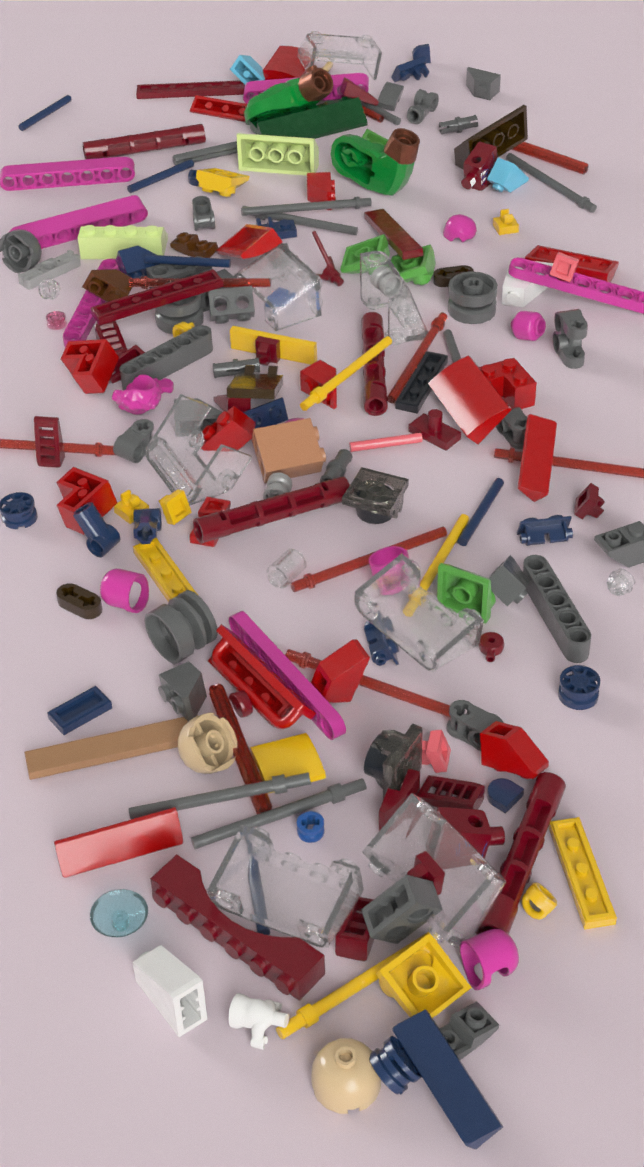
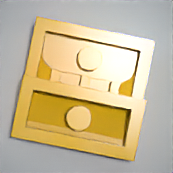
(288, 757)

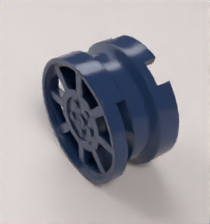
(18, 511)
(579, 688)
(394, 1066)

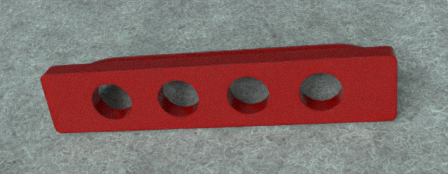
(299, 708)

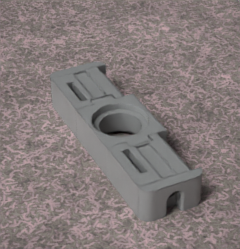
(50, 269)

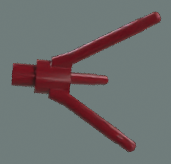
(329, 272)

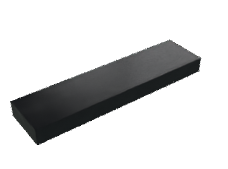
(417, 387)

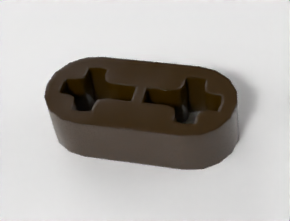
(443, 275)
(75, 598)

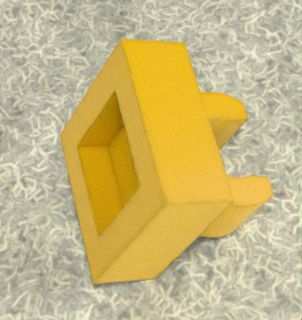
(505, 223)
(126, 506)
(175, 506)

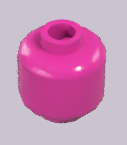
(528, 325)

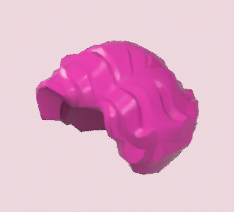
(139, 395)

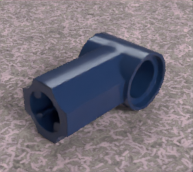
(147, 524)
(100, 535)

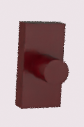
(434, 430)

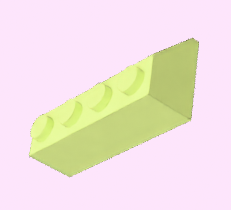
(277, 154)
(108, 240)

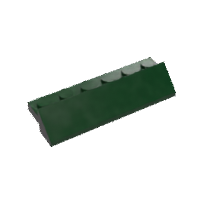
(314, 120)

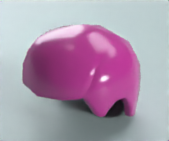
(459, 227)

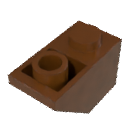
(108, 284)

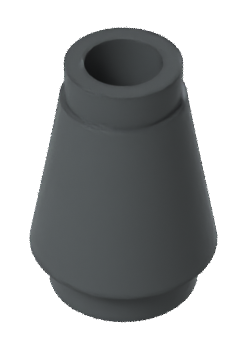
(417, 113)

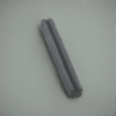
(206, 153)

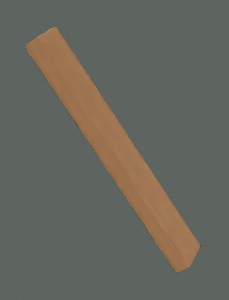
(103, 748)

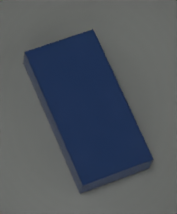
(79, 710)

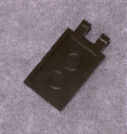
(255, 385)

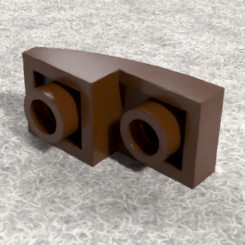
(191, 246)

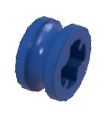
(314, 834)

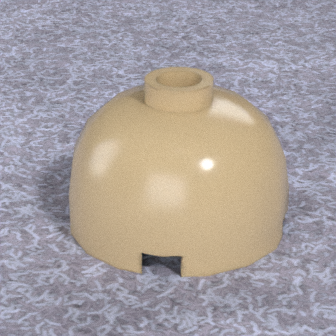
(207, 744)
(345, 1076)

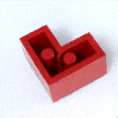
(90, 363)
(512, 382)
(82, 488)

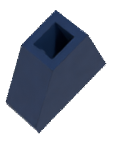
(132, 261)

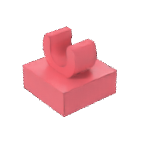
(564, 267)
(436, 751)

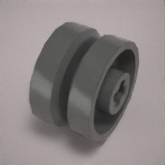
(472, 297)
(184, 310)

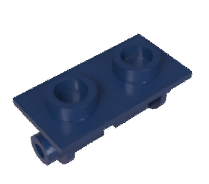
(269, 413)
(533, 530)
(380, 645)

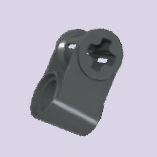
(202, 213)
(514, 427)
(134, 441)
(469, 724)

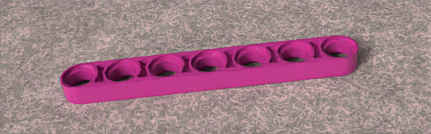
(591, 291)
(82, 319)
(326, 717)

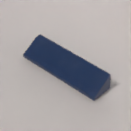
(447, 1079)

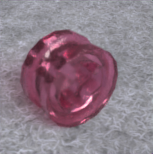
(56, 320)

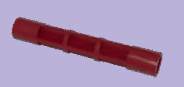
(144, 142)
(374, 371)
(269, 510)
(527, 843)

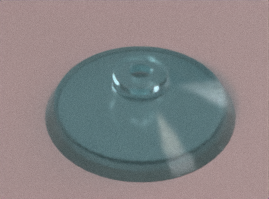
(118, 913)

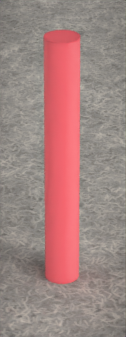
(385, 442)

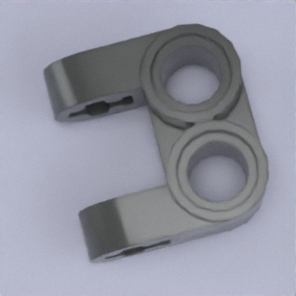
(568, 337)

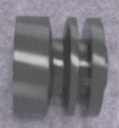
(181, 626)

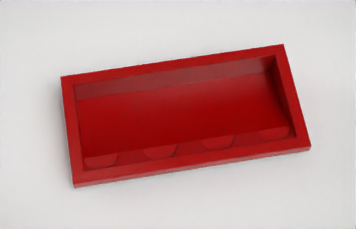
(284, 64)
(250, 242)
(588, 265)
(470, 398)

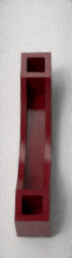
(283, 960)

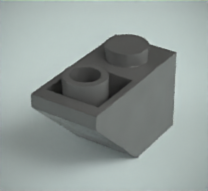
(624, 544)
(183, 689)

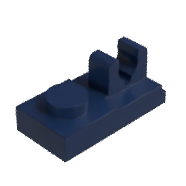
(411, 68)
(284, 228)

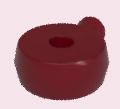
(491, 645)
(241, 703)

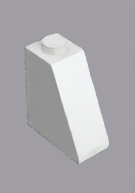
(520, 292)
(172, 989)

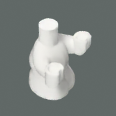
(256, 1015)

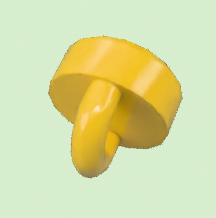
(181, 328)
(541, 898)

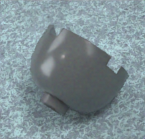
(20, 250)

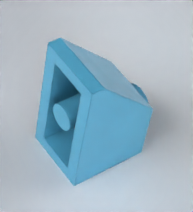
(247, 69)
(506, 176)

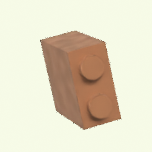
(288, 449)

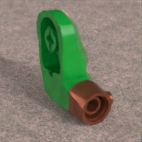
(292, 94)
(374, 165)

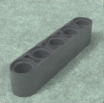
(169, 356)
(557, 609)

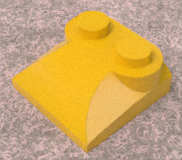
(220, 180)
(423, 978)

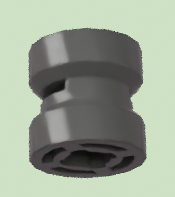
(430, 99)

